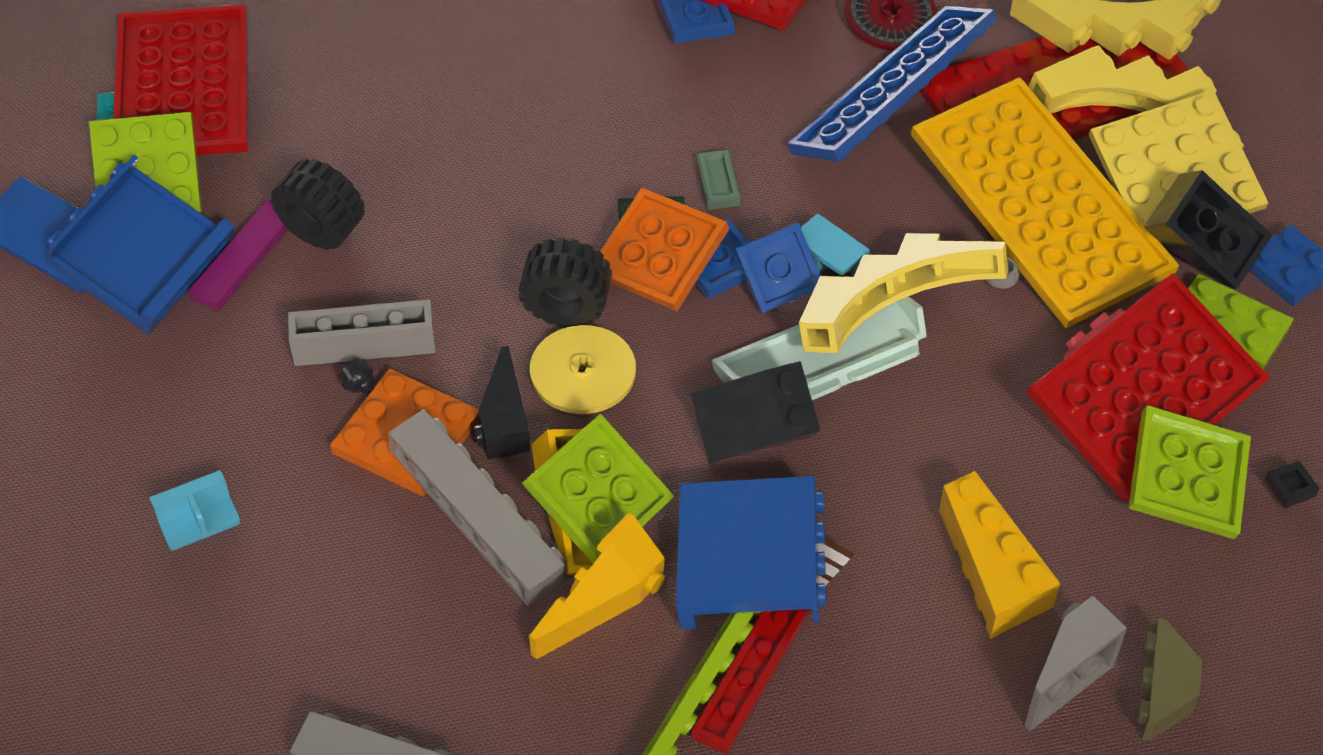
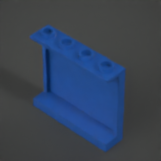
(136, 246)
(750, 547)

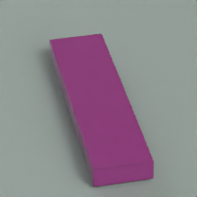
(239, 258)

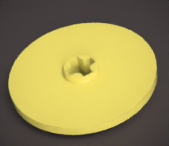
(603, 383)

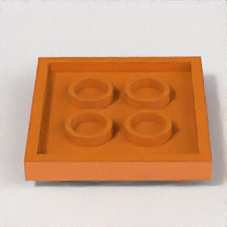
(662, 248)
(391, 403)

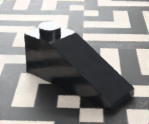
(501, 413)

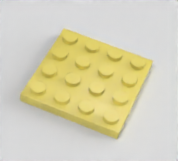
(1186, 136)

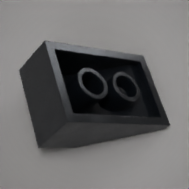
(1208, 228)
(755, 412)

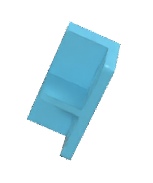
(832, 246)
(195, 510)

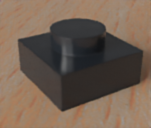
(1292, 484)

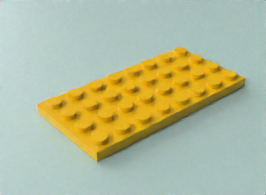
(1044, 201)

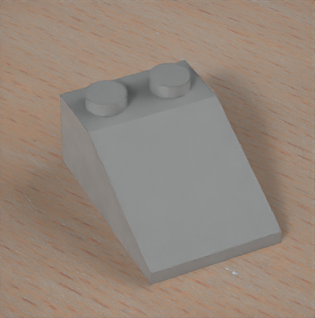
(1079, 656)

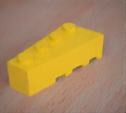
(996, 557)

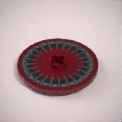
(878, 27)

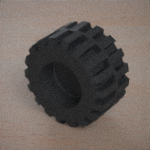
(318, 204)
(565, 282)

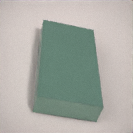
(718, 179)

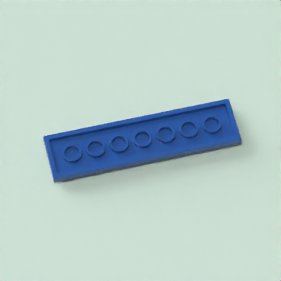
(892, 83)

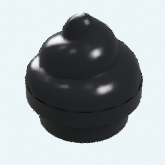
(357, 377)

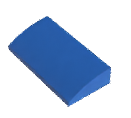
(28, 221)

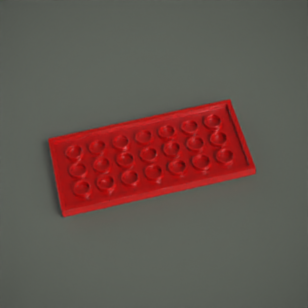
(982, 74)

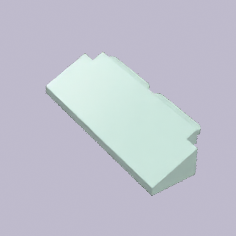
(874, 346)

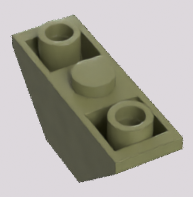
(1169, 680)

